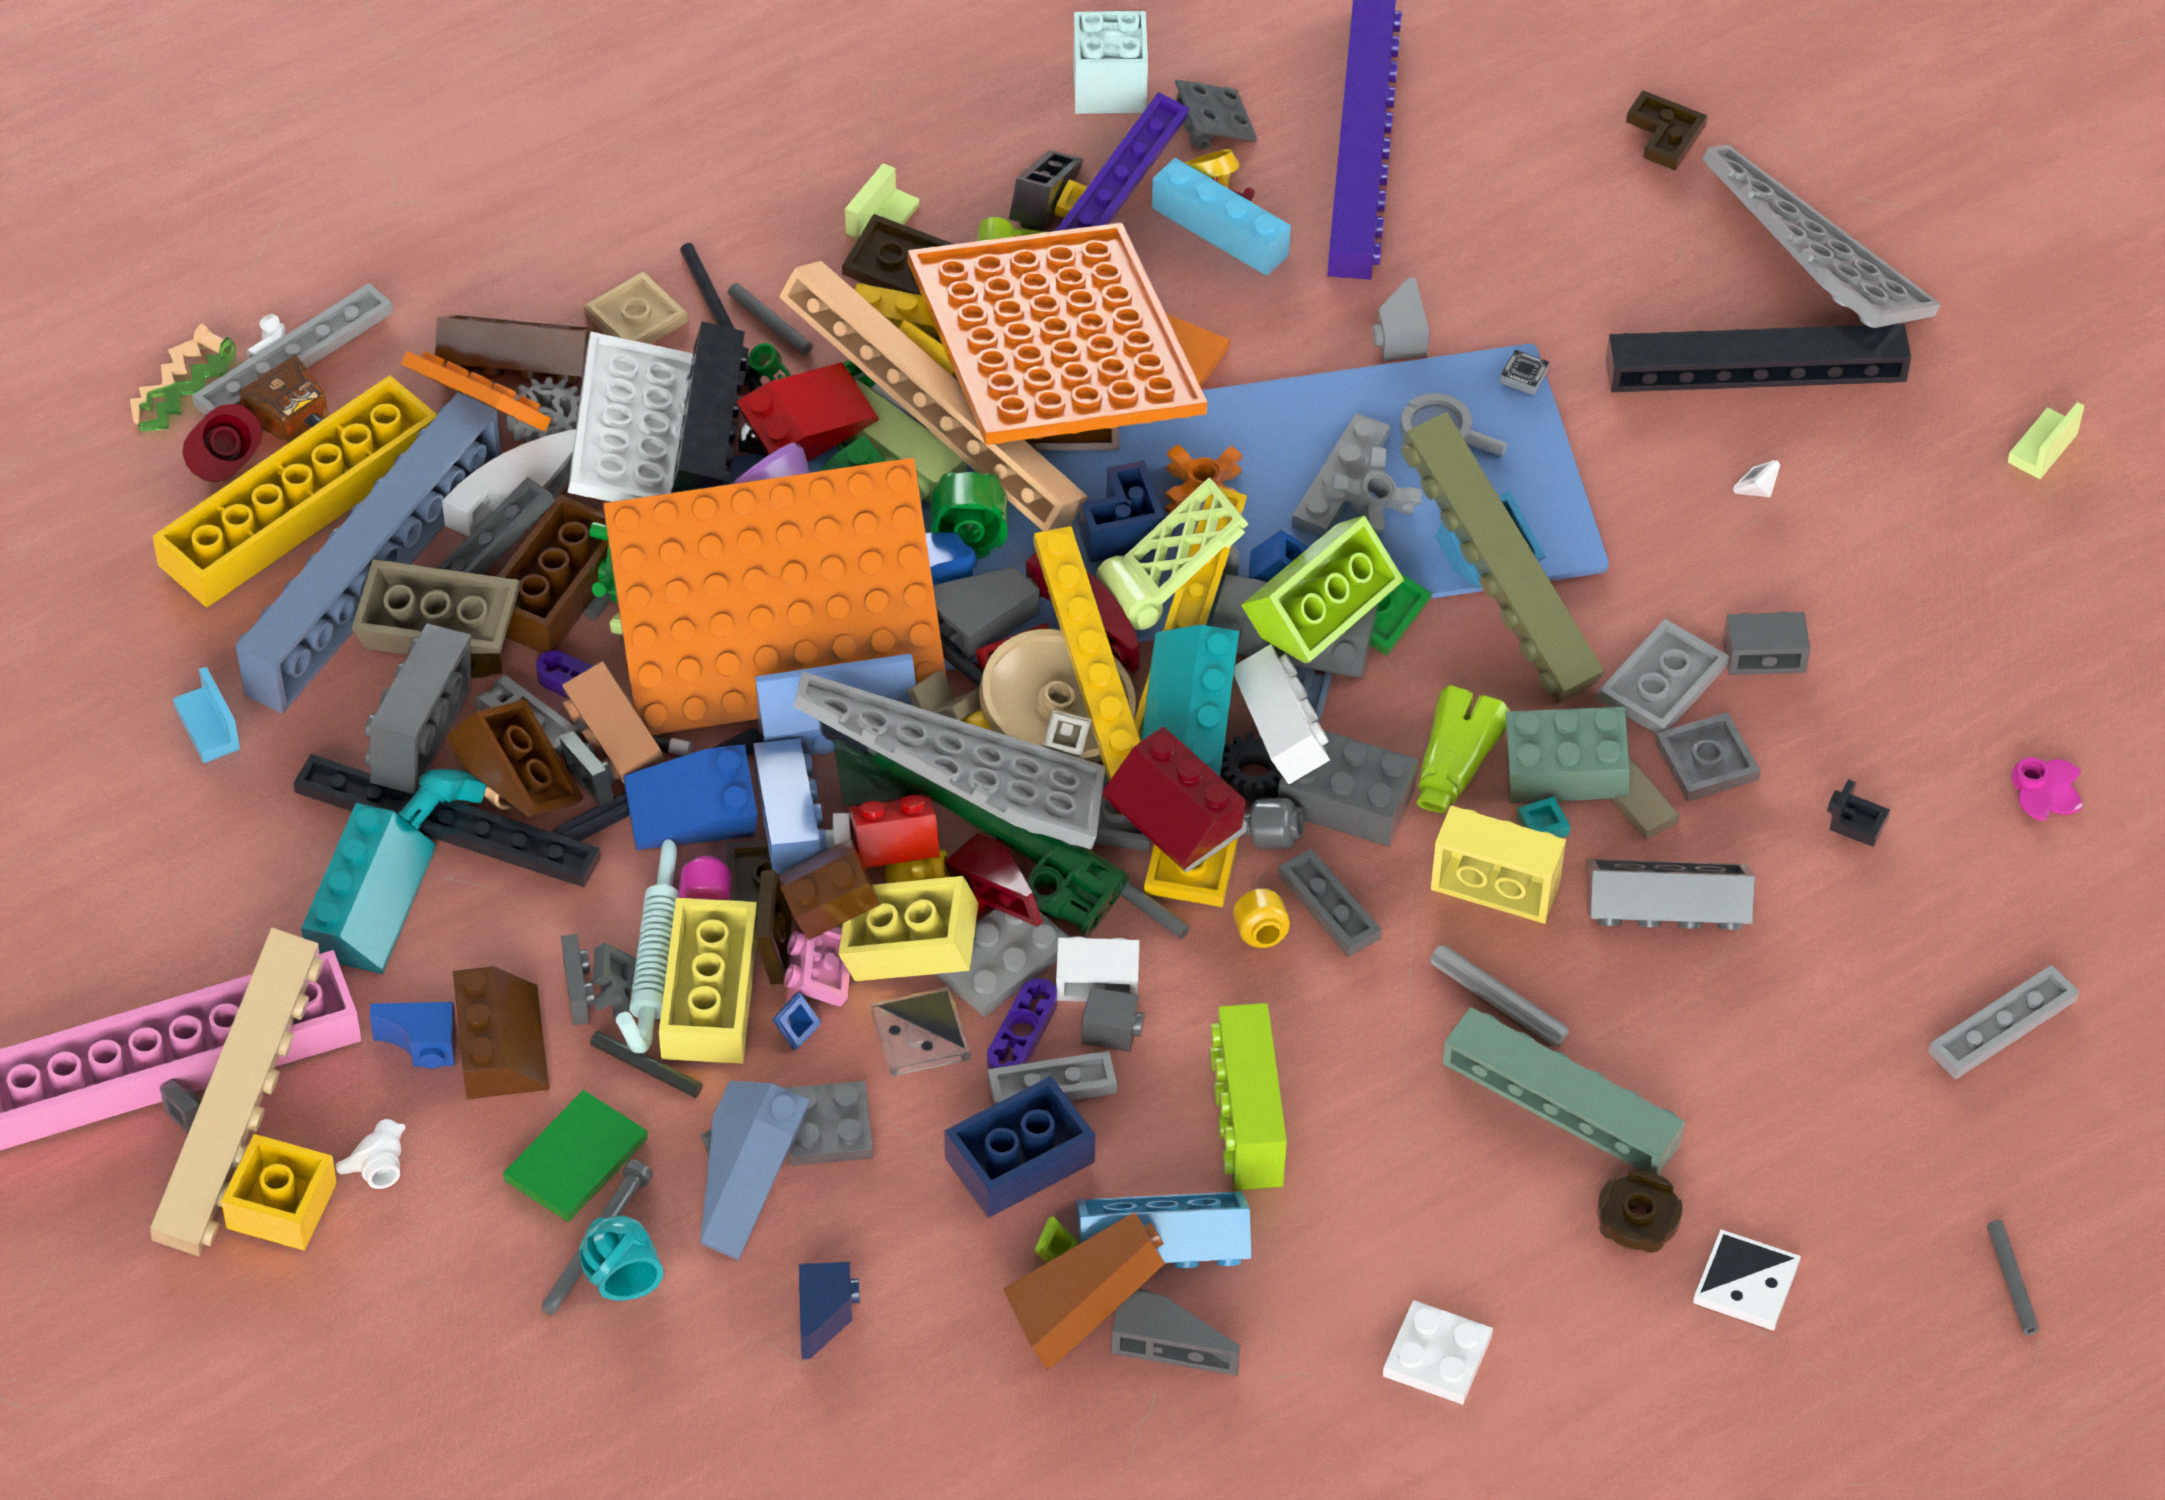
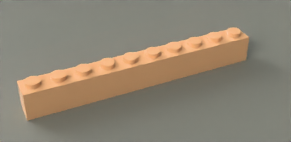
(928, 393)

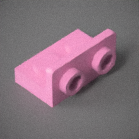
(817, 967)

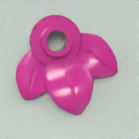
(2048, 789)

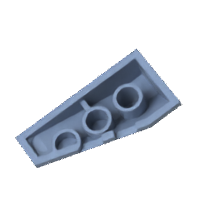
(746, 1152)

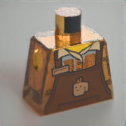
(286, 400)

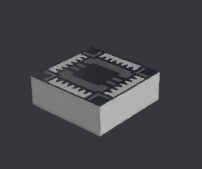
(1524, 372)

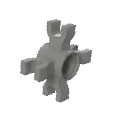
(1379, 483)

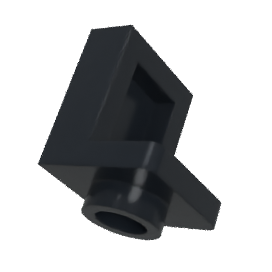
(1856, 816)

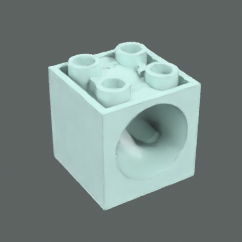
(1110, 62)

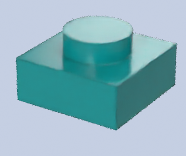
(1544, 817)

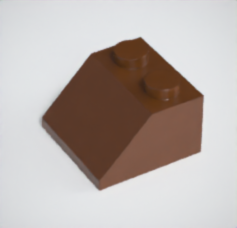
(828, 889)

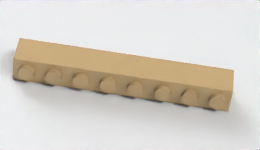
(236, 1091)

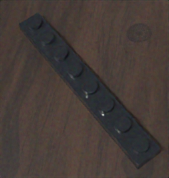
(455, 823)

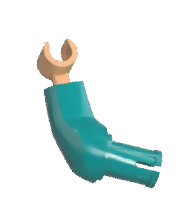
(446, 786)

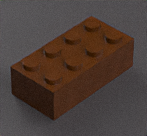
(555, 574)

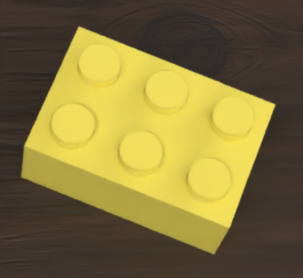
(1498, 864)
(914, 931)

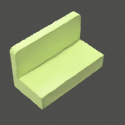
(879, 198)
(2046, 440)

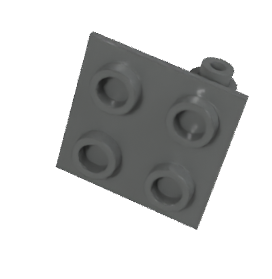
(1213, 113)

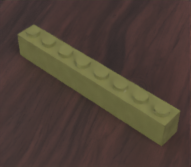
(1501, 558)

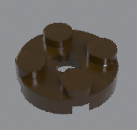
(1636, 1231)

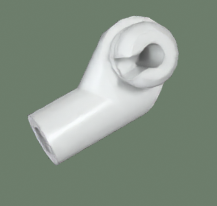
(272, 332)

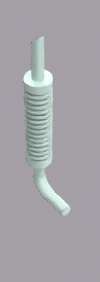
(651, 955)

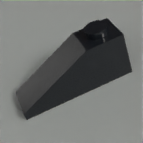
(1040, 188)

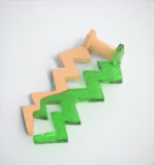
(174, 390)

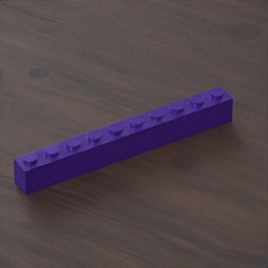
(1363, 141)

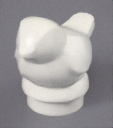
(377, 1156)

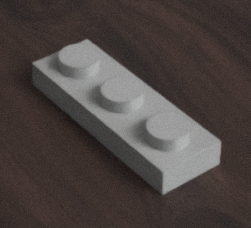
(1076, 1075)

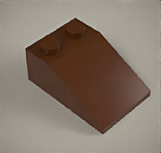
(514, 758)

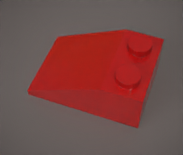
(807, 409)
(894, 830)

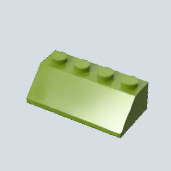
(1324, 590)

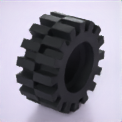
(1245, 753)

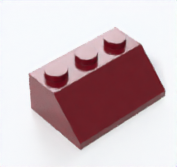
(1175, 798)

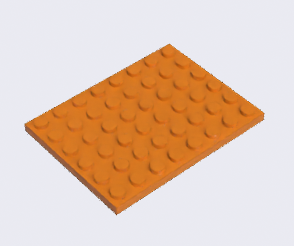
(1055, 333)
(768, 585)

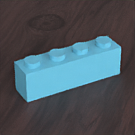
(1221, 216)

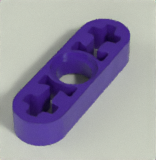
(1021, 1013)

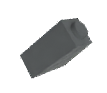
(984, 608)

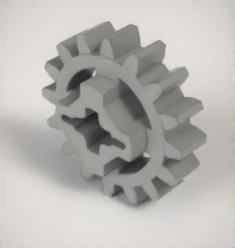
(554, 402)

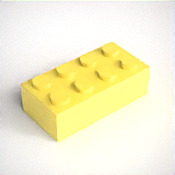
(708, 981)

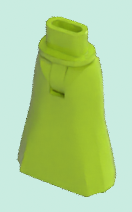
(1458, 745)

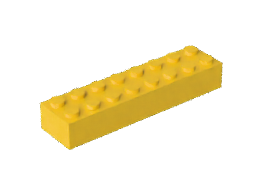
(291, 493)

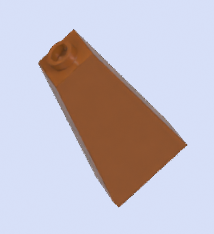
(1084, 1286)

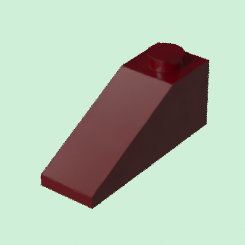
(994, 877)

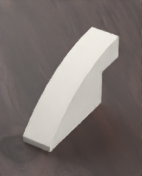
(478, 495)

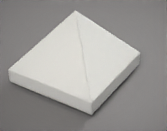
(1758, 480)

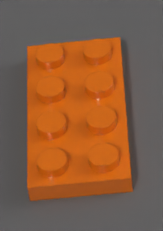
(477, 387)

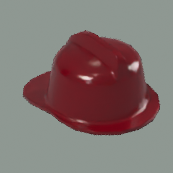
(222, 442)

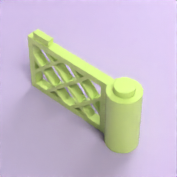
(1130, 579)

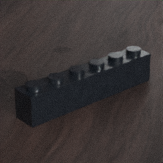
(710, 408)

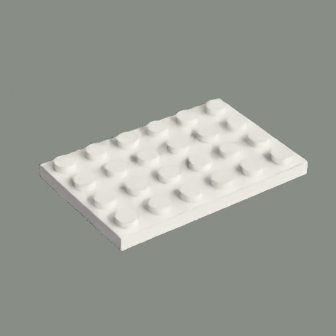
(628, 419)

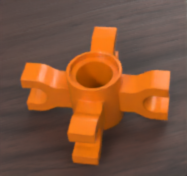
(1198, 471)

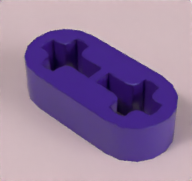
(569, 667)

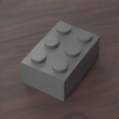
(1357, 790)

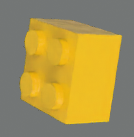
(279, 1192)

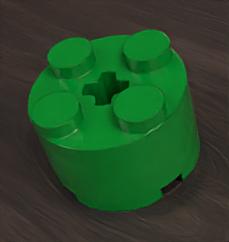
(973, 508)

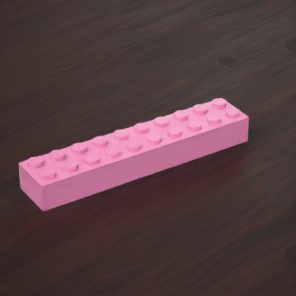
(129, 1056)

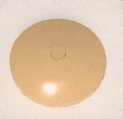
(1029, 680)

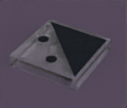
(920, 1031)

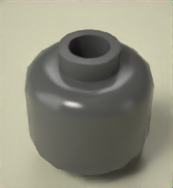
(1274, 823)

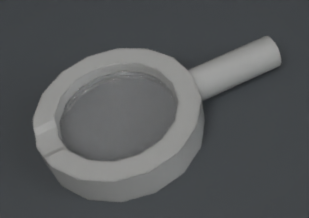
(1431, 405)

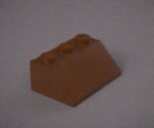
(499, 1033)

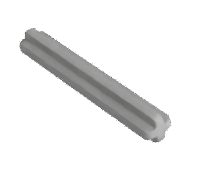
(1499, 995)

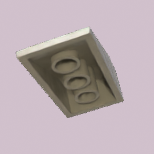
(406, 596)

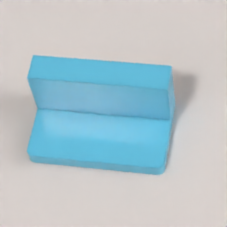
(208, 719)

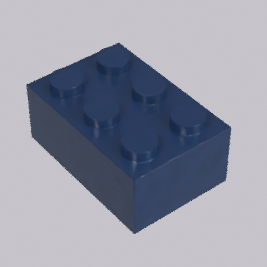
(1019, 1146)

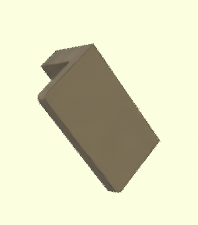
(936, 696)

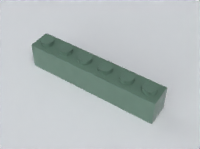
(1563, 1092)

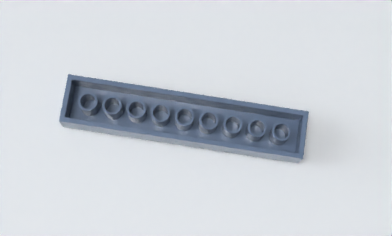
(390, 525)

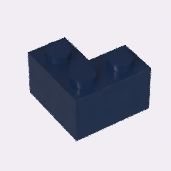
(1126, 515)

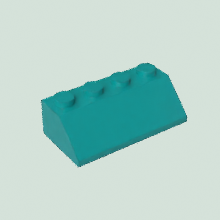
(1192, 688)
(368, 888)

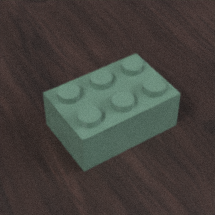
(1567, 754)

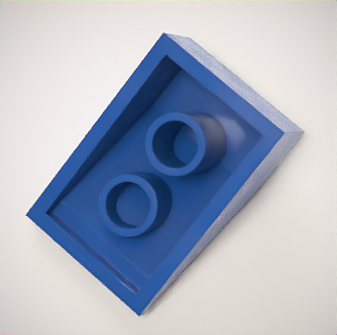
(693, 799)

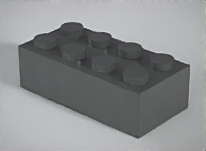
(419, 708)

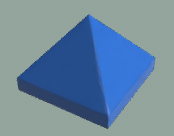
(796, 1021)

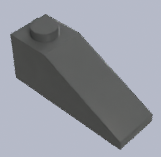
(1162, 1331)

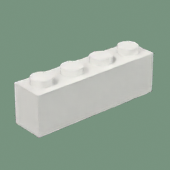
(1281, 713)

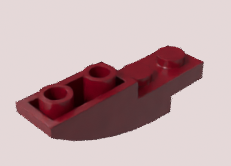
(1115, 622)

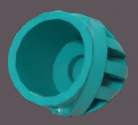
(620, 1258)

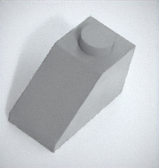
(1402, 325)

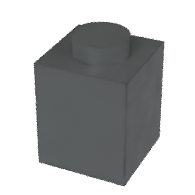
(1111, 1019)

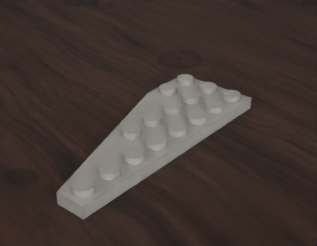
(1825, 251)
(997, 772)

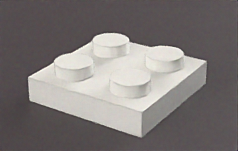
(1437, 1352)

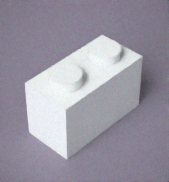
(1096, 964)

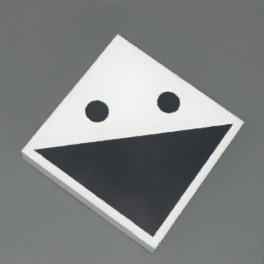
(1747, 1279)

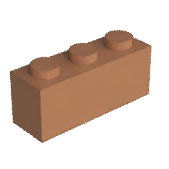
(610, 722)

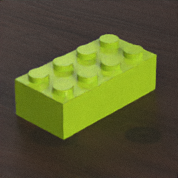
(1248, 1097)

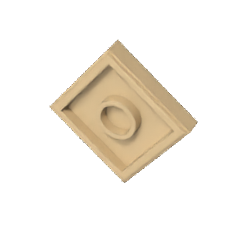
(636, 311)

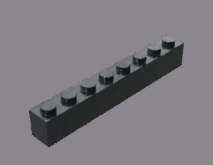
(1757, 358)

